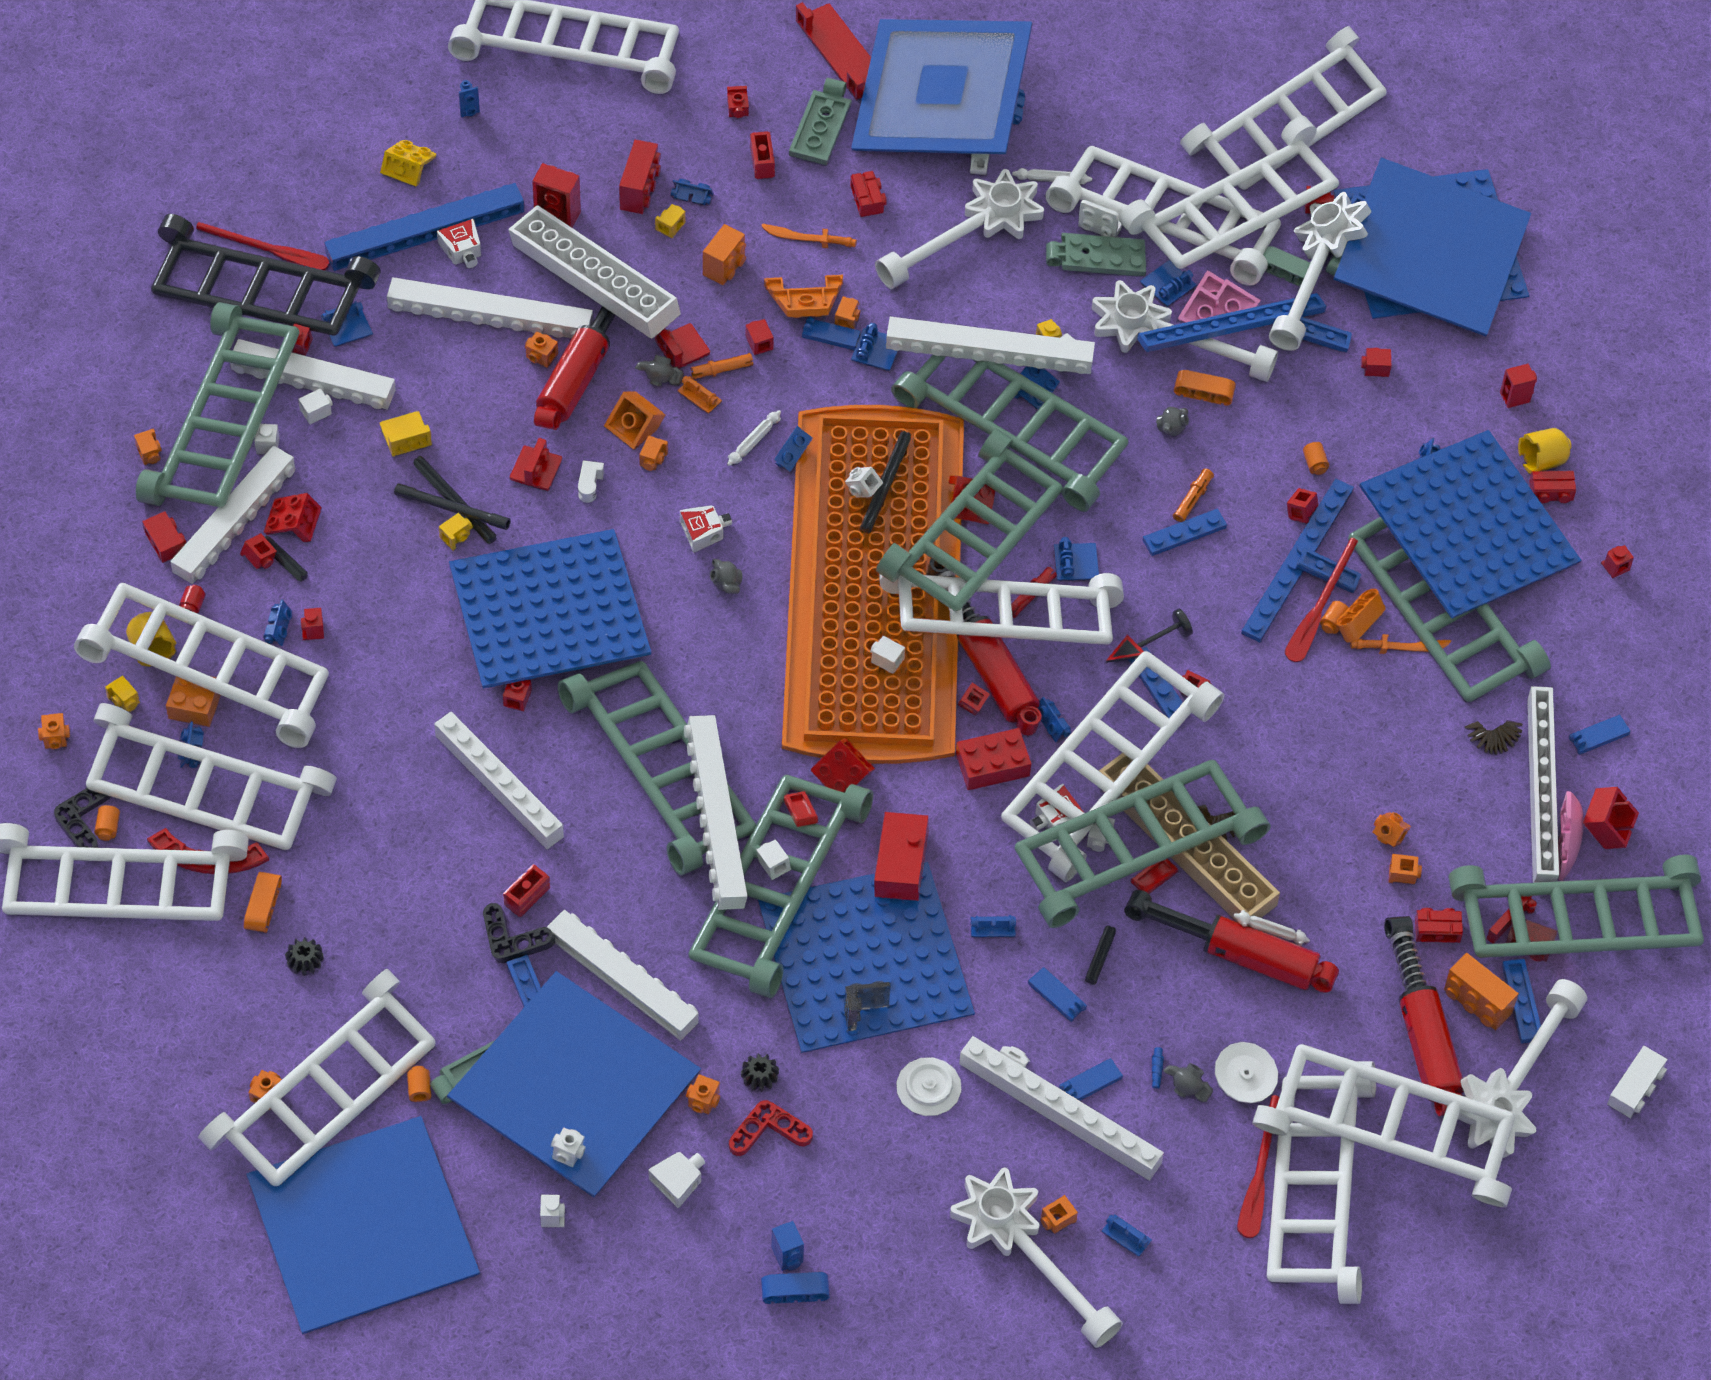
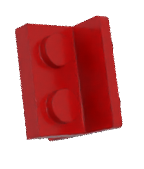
(536, 466)

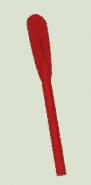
(287, 253)
(1306, 631)
(1253, 1203)

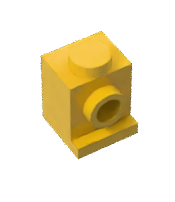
(670, 221)
(1048, 328)
(455, 530)
(122, 694)

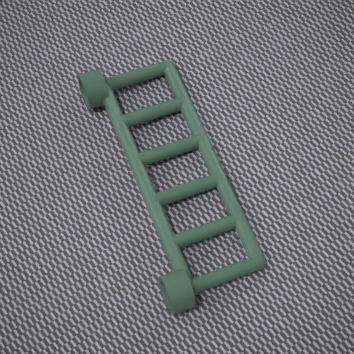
(225, 321)
(995, 452)
(1080, 490)
(1527, 658)
(577, 694)
(1680, 874)
(1060, 907)
(765, 974)

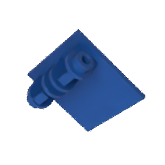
(1169, 282)
(354, 325)
(872, 349)
(1040, 377)
(1075, 560)

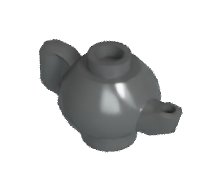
(661, 371)
(1173, 421)
(726, 576)
(1189, 1081)

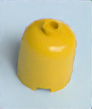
(1544, 449)
(162, 643)

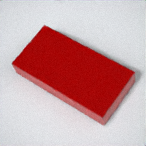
(801, 809)
(1154, 876)

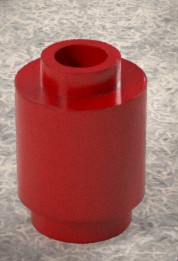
(192, 598)

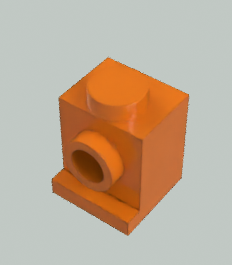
(847, 313)
(148, 446)
(653, 453)
(1404, 869)
(1060, 1208)

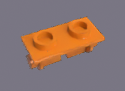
(698, 394)

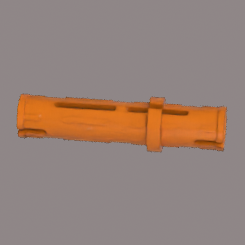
(713, 368)
(1197, 489)

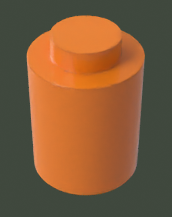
(1316, 458)
(1330, 618)
(107, 822)
(419, 1084)

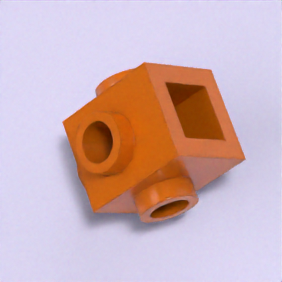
(541, 349)
(54, 731)
(1390, 828)
(262, 1084)
(703, 1094)

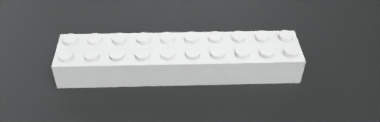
(594, 271)

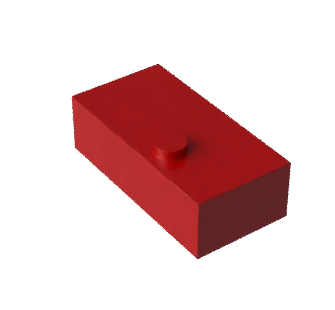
(901, 856)

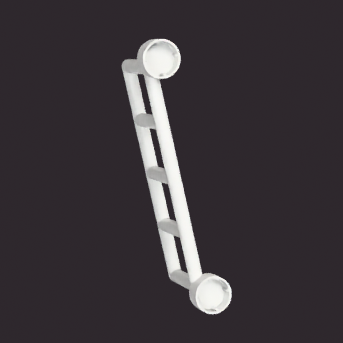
(1340, 47)
(1297, 135)
(1103, 591)
(117, 722)
(226, 847)
(379, 996)
(1486, 1187)
(1348, 1278)

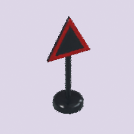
(1129, 649)

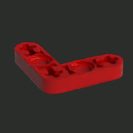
(769, 1120)

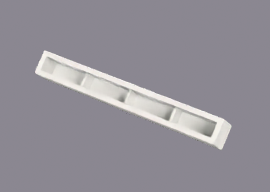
(316, 374)
(230, 519)
(499, 780)
(623, 975)

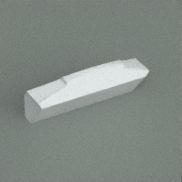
(1015, 1054)

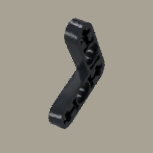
(75, 813)
(506, 941)

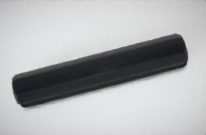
(288, 562)
(1100, 955)

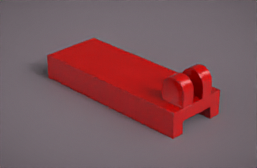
(1505, 920)

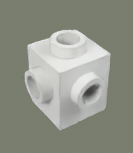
(863, 482)
(568, 1147)

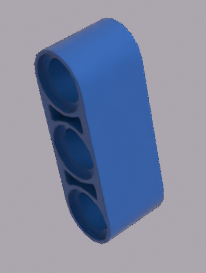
(795, 1286)

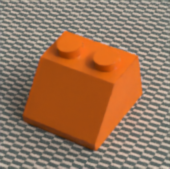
(634, 419)

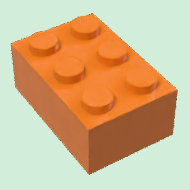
(1480, 991)

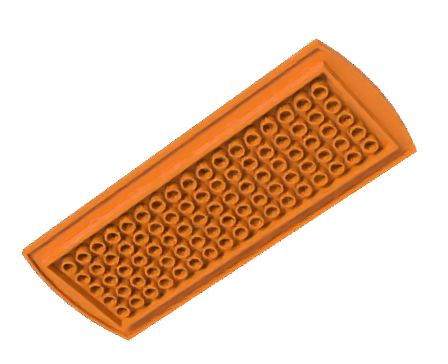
(838, 596)

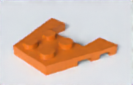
(805, 301)

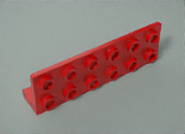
(836, 45)

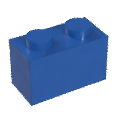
(787, 1246)

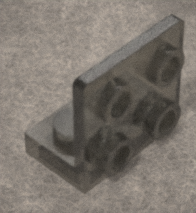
(864, 997)

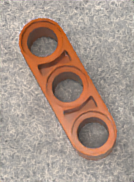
(1204, 386)
(1361, 615)
(261, 902)

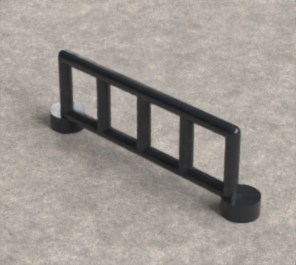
(177, 231)

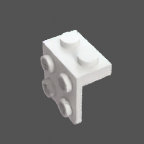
(1099, 219)

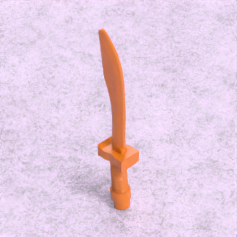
(825, 238)
(1384, 645)

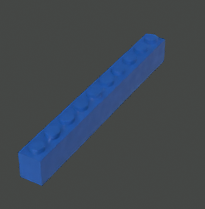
(423, 226)

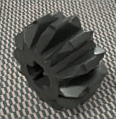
(296, 959)
(760, 1072)

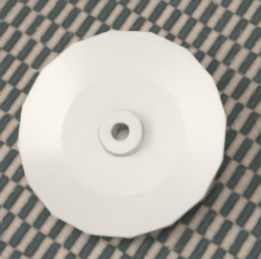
(1246, 1072)
(928, 1086)

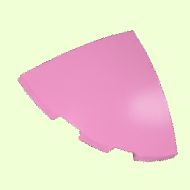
(1215, 298)
(1570, 833)

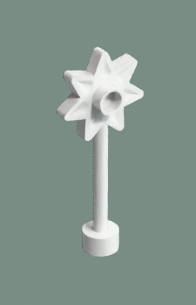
(996, 206)
(1326, 231)
(1135, 313)
(1565, 1001)
(1002, 1216)

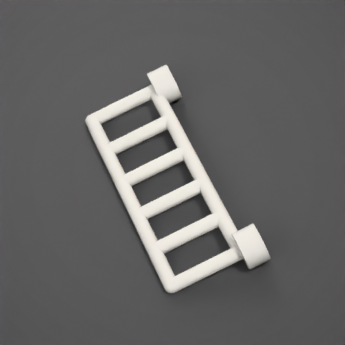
(657, 72)
(1066, 192)
(1200, 701)
(294, 726)

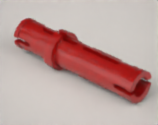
(1023, 600)

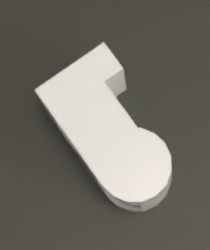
(979, 164)
(587, 482)

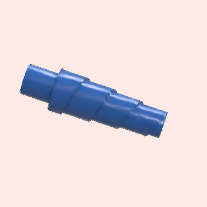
(1157, 1067)

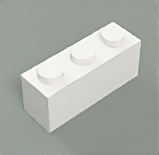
(1638, 1082)

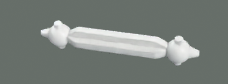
(1045, 175)
(754, 437)
(1272, 928)

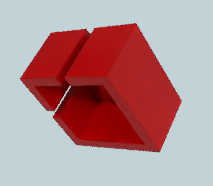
(1608, 815)

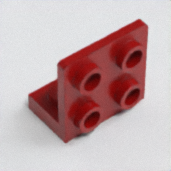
(682, 345)
(985, 496)
(295, 514)
(842, 766)

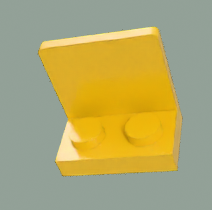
(406, 161)
(406, 433)

